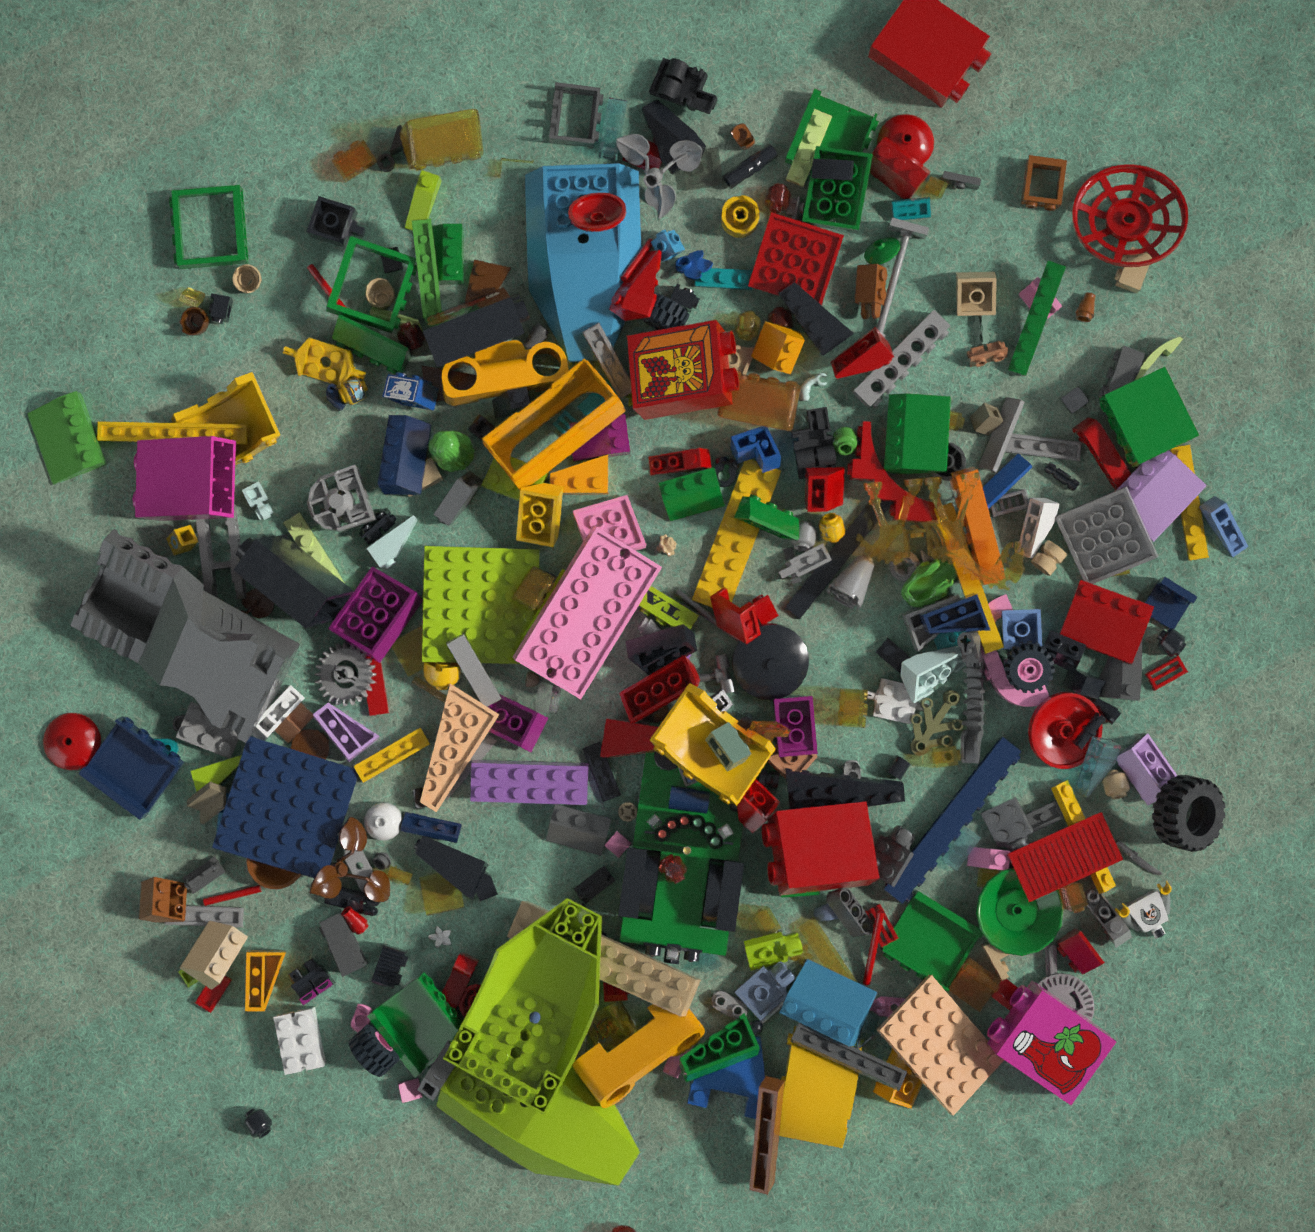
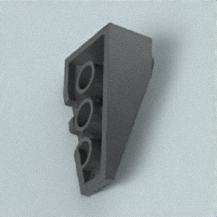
(1122, 678)

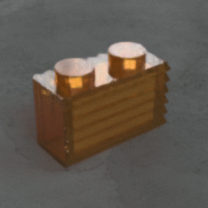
(354, 160)
(1073, 897)

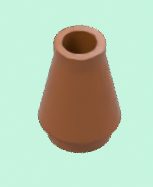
(1085, 310)

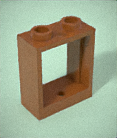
(1047, 164)

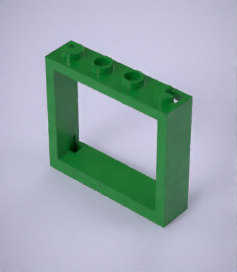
(240, 225)
(400, 304)

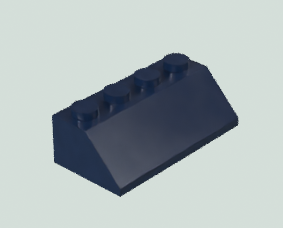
(404, 455)

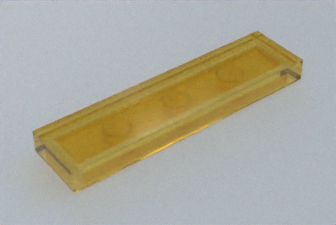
(823, 948)

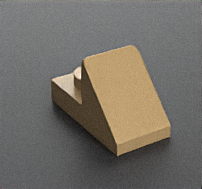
(994, 956)

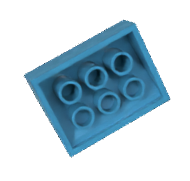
(828, 1003)

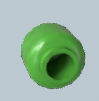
(845, 441)

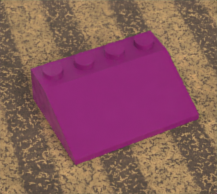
(376, 614)

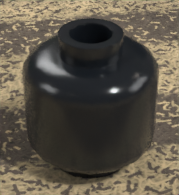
(1171, 642)
(257, 1123)

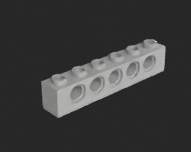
(932, 322)

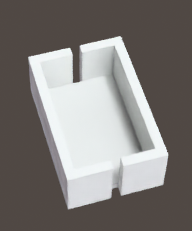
(299, 1040)

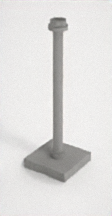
(907, 231)

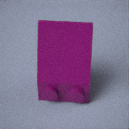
(610, 441)
(799, 717)
(517, 723)

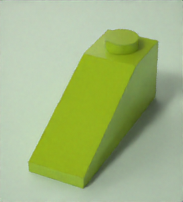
(423, 197)
(215, 773)

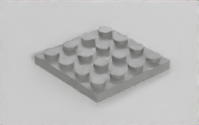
(1106, 536)

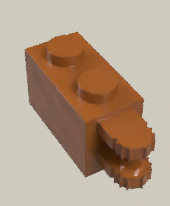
(870, 289)

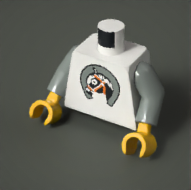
(1148, 911)

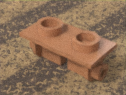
(979, 357)

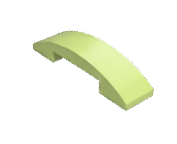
(1166, 349)

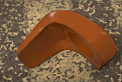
(742, 136)

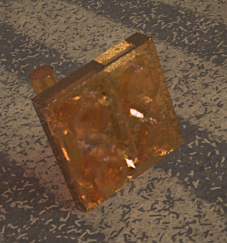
(974, 984)

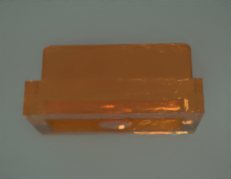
(767, 729)

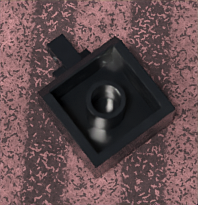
(334, 222)

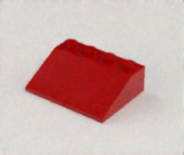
(1107, 621)

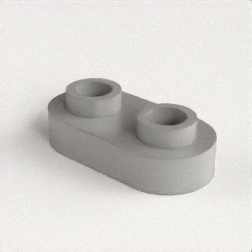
(729, 1005)

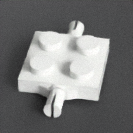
(893, 701)

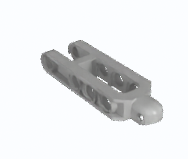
(207, 561)

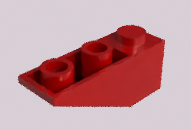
(680, 461)

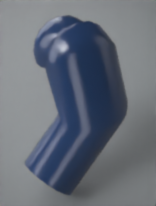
(333, 396)

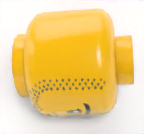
(831, 527)

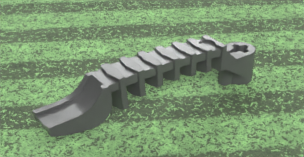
(973, 735)

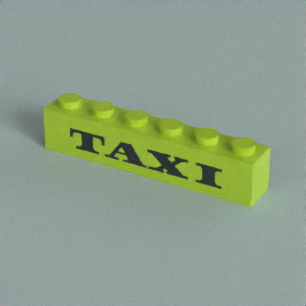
(666, 609)

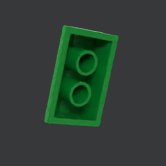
(449, 253)
(691, 494)
(768, 518)

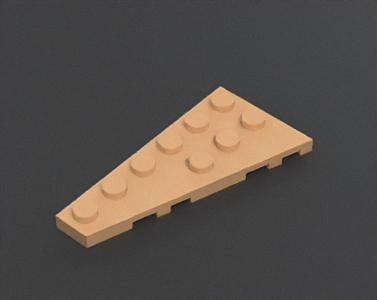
(458, 737)

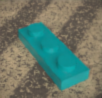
(725, 279)

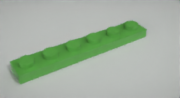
(426, 266)

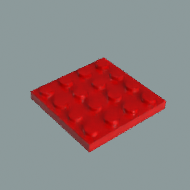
(795, 254)

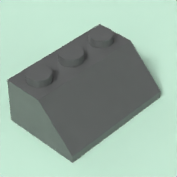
(578, 829)

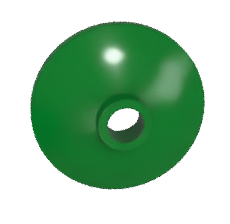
(882, 250)

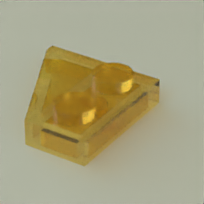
(409, 651)

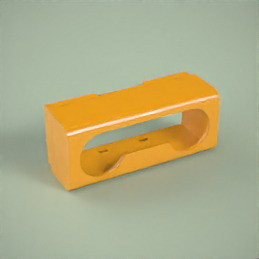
(577, 381)

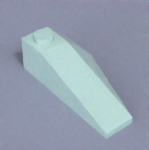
(928, 669)

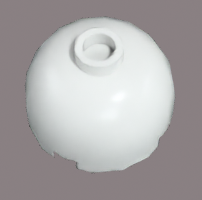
(383, 821)

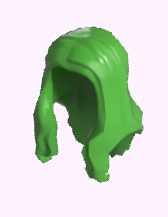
(451, 450)
(928, 583)

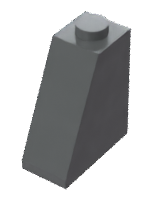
(458, 498)

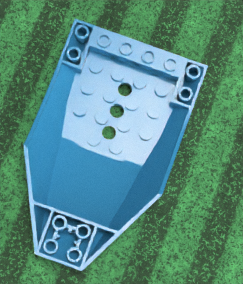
(574, 279)

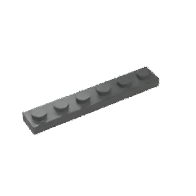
(849, 1056)

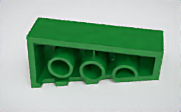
(721, 1050)

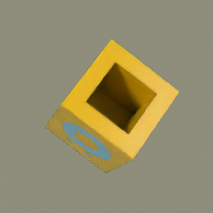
(182, 540)

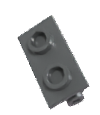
(203, 875)

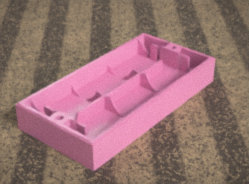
(587, 612)

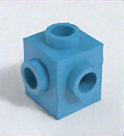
(668, 244)

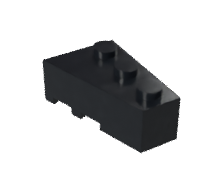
(661, 648)

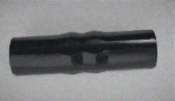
(750, 166)

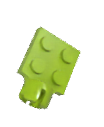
(772, 949)

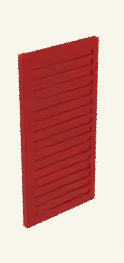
(1065, 856)

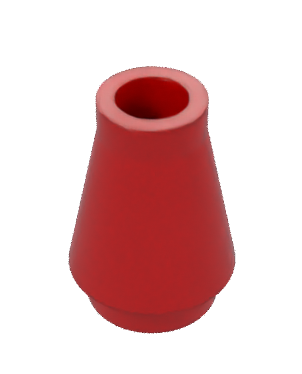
(355, 921)

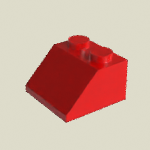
(756, 806)
(1079, 952)

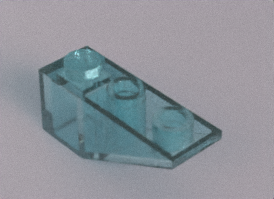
(1097, 763)

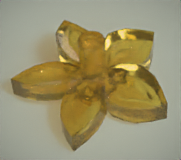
(801, 958)

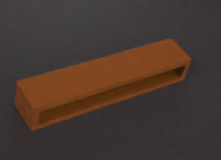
(766, 1135)

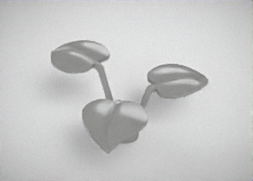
(685, 154)

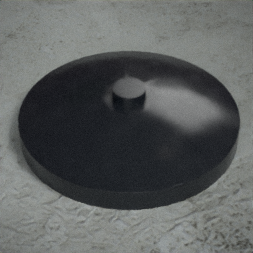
(771, 663)

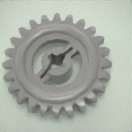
(330, 665)

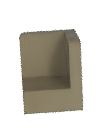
(986, 419)

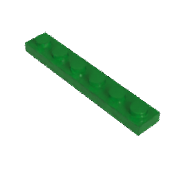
(1037, 318)

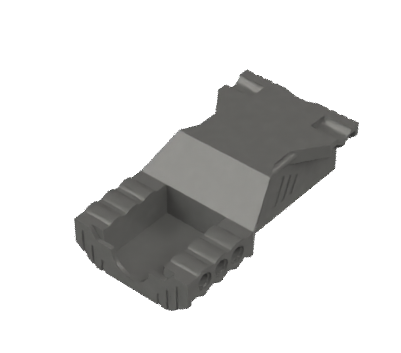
(184, 634)

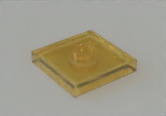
(440, 895)

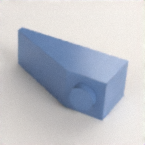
(1224, 525)

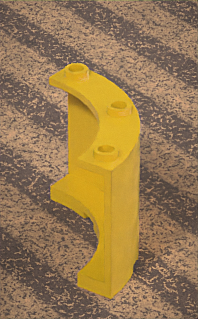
(241, 405)
(683, 742)
(816, 1097)

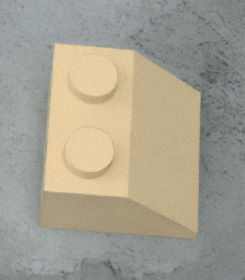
(976, 293)

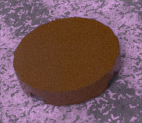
(312, 743)

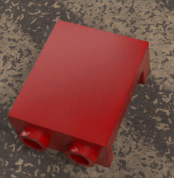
(737, 621)

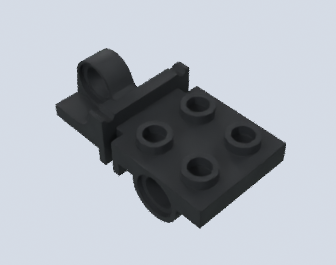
(682, 85)
(813, 446)

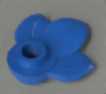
(693, 265)

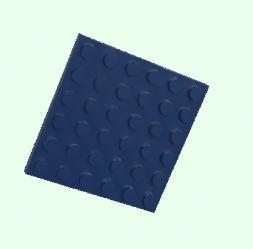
(285, 808)

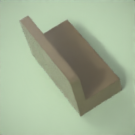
(209, 800)

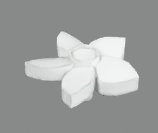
(440, 937)

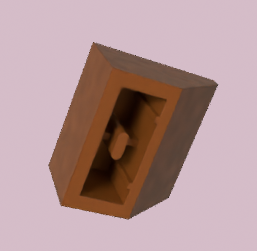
(162, 900)

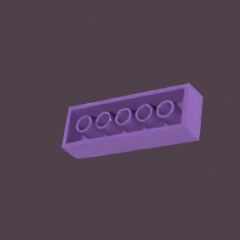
(529, 782)

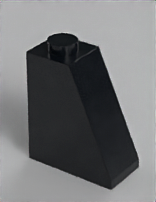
(511, 402)

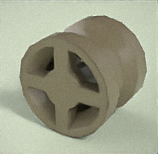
(626, 813)

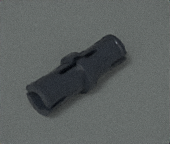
(1088, 730)

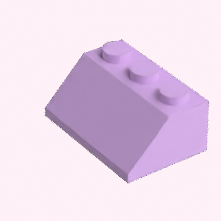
(1145, 768)

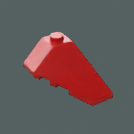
(637, 296)

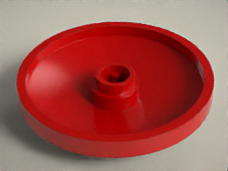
(1056, 725)

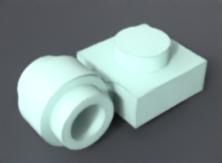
(256, 496)

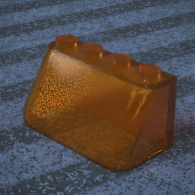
(763, 402)

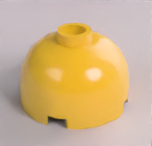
(441, 674)

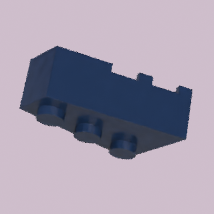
(956, 616)

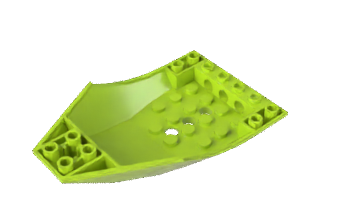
(541, 970)
(570, 1141)

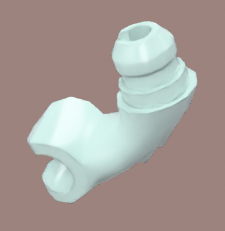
(806, 386)

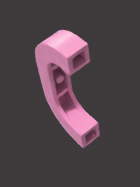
(995, 671)

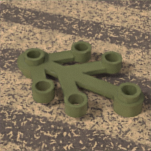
(933, 724)

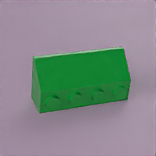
(371, 345)

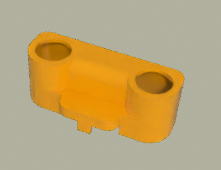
(502, 369)
(614, 1073)

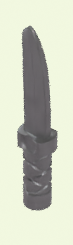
(1133, 856)

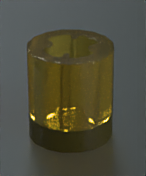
(935, 187)

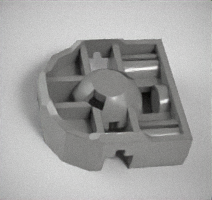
(347, 480)

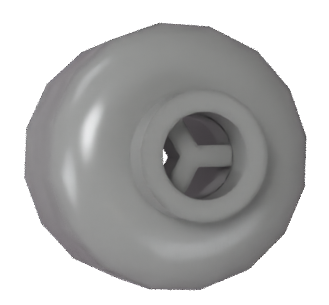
(807, 537)

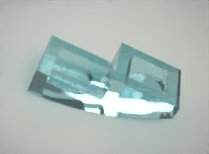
(961, 849)

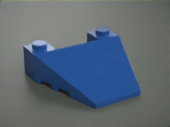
(737, 1079)

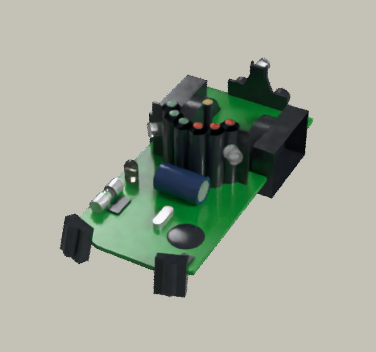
(695, 827)

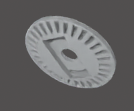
(1064, 986)

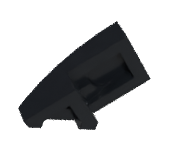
(486, 888)

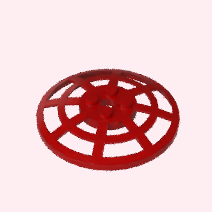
(1132, 208)

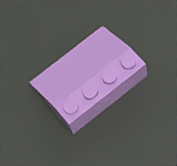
(1162, 491)

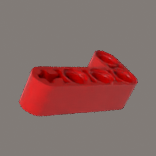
(1103, 451)
(459, 978)

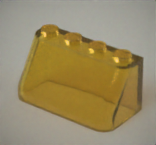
(442, 139)

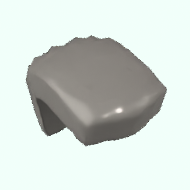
(852, 768)

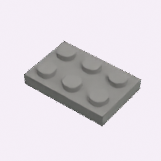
(200, 732)

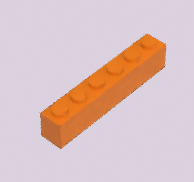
(977, 522)

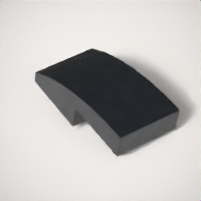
(832, 169)

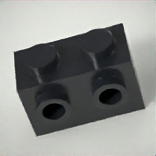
(1064, 650)

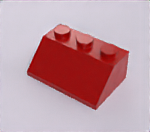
(897, 169)

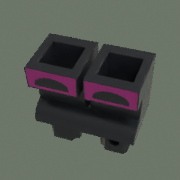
(313, 983)

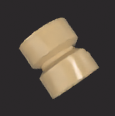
(1048, 558)

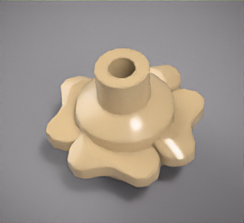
(666, 545)

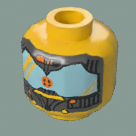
(352, 391)

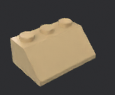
(213, 953)

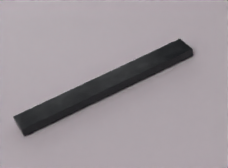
(839, 554)

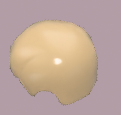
(242, 277)
(380, 293)

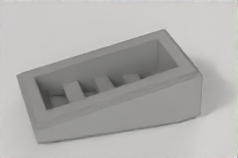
(1025, 496)

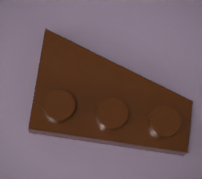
(485, 278)
(458, 380)

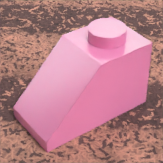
(989, 858)

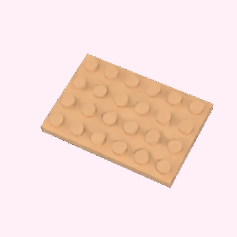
(940, 1044)

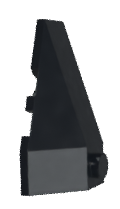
(668, 130)

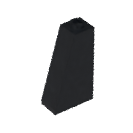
(455, 866)

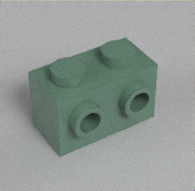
(728, 746)

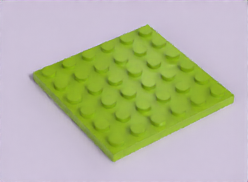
(472, 594)

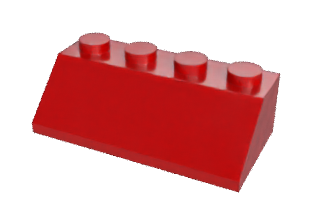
(659, 688)

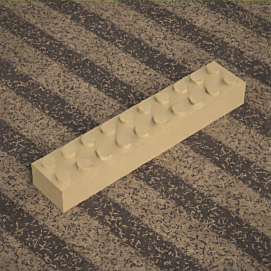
(629, 968)

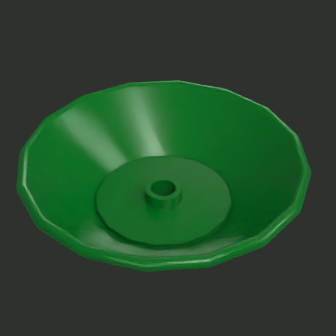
(1021, 932)

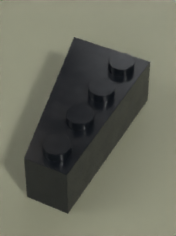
(816, 321)

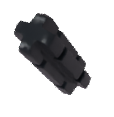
(1061, 476)

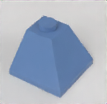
(1021, 627)

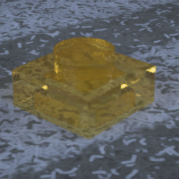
(192, 297)

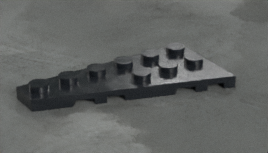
(828, 789)

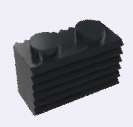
(389, 966)

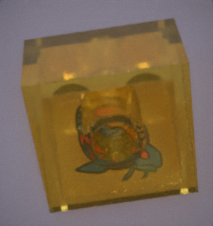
(611, 1026)

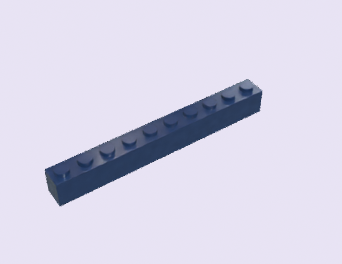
(954, 817)

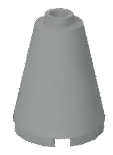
(853, 582)

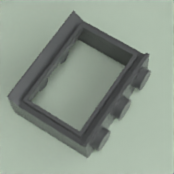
(593, 137)

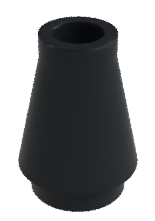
(1107, 710)

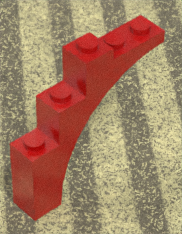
(869, 469)

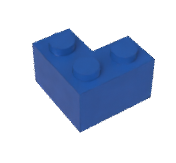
(756, 444)

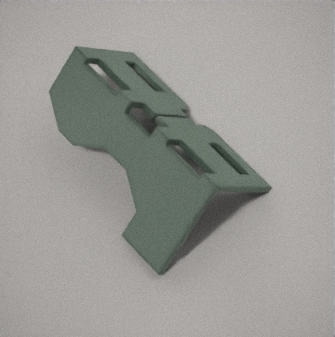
(985, 319)

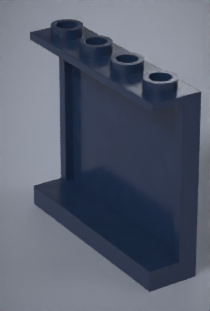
(132, 768)

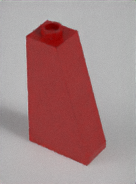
(626, 739)

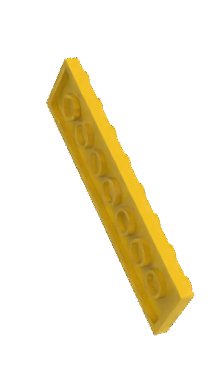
(734, 537)

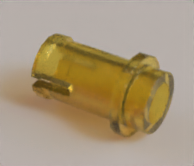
(399, 875)

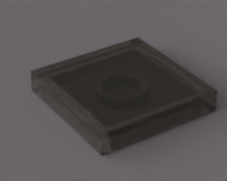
(707, 173)

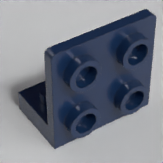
(1169, 602)

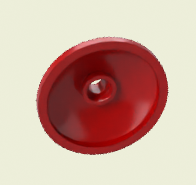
(919, 132)
(597, 212)
(84, 737)

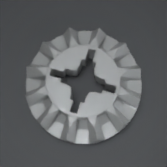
(899, 573)

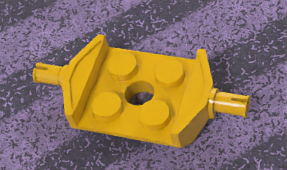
(309, 362)

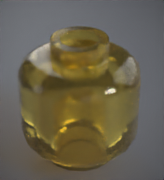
(747, 325)

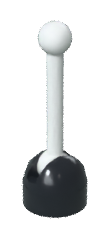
(757, 1026)

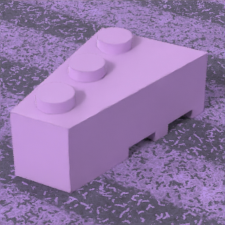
(344, 731)

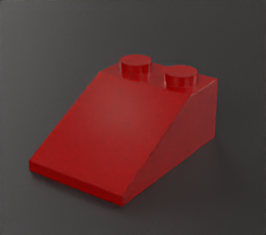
(864, 355)

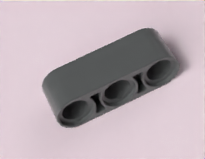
(850, 912)

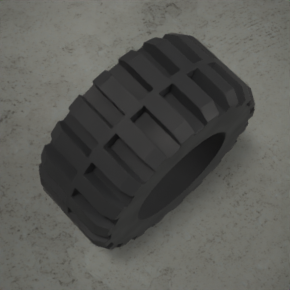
(1205, 815)

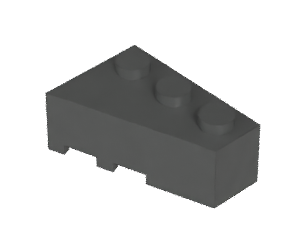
(1124, 369)
(342, 944)

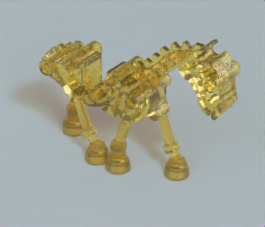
(952, 551)

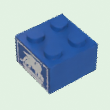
(411, 391)

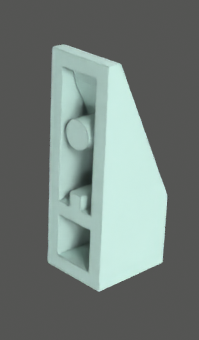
(389, 546)

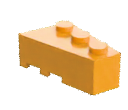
(583, 478)
(261, 974)

